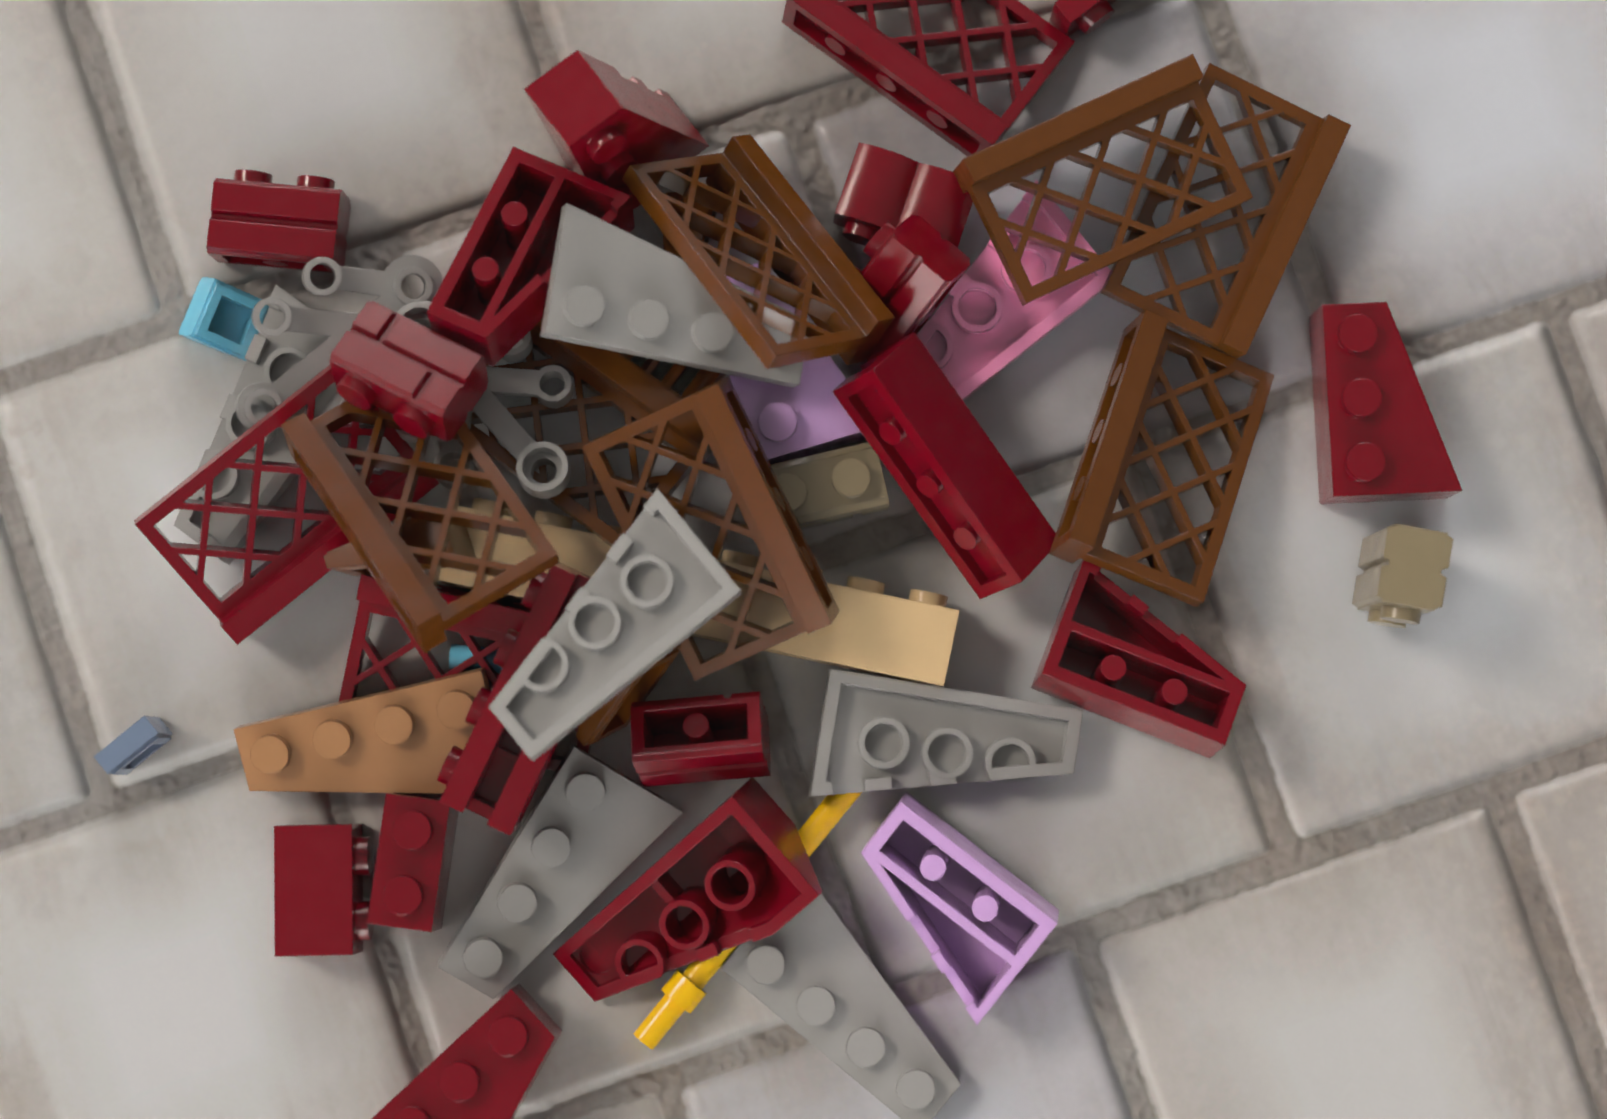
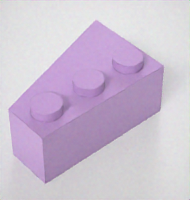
(799, 418)
(960, 902)

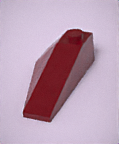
(714, 889)

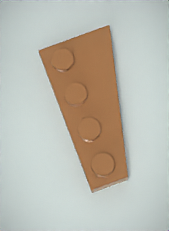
(364, 743)

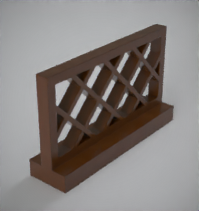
(1081, 129)
(777, 233)
(1274, 236)
(617, 385)
(1110, 449)
(760, 501)
(381, 543)

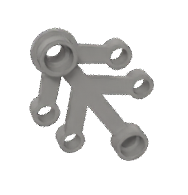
(332, 323)
(500, 421)

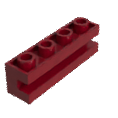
(947, 466)
(493, 770)

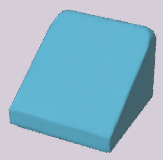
(221, 317)

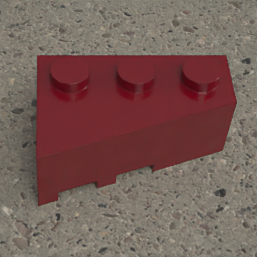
(609, 121)
(506, 260)
(1371, 412)
(1135, 669)
(485, 1068)

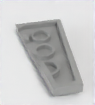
(644, 303)
(266, 361)
(625, 619)
(921, 735)
(559, 862)
(843, 1006)

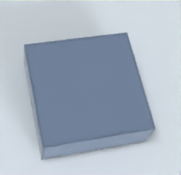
(134, 746)

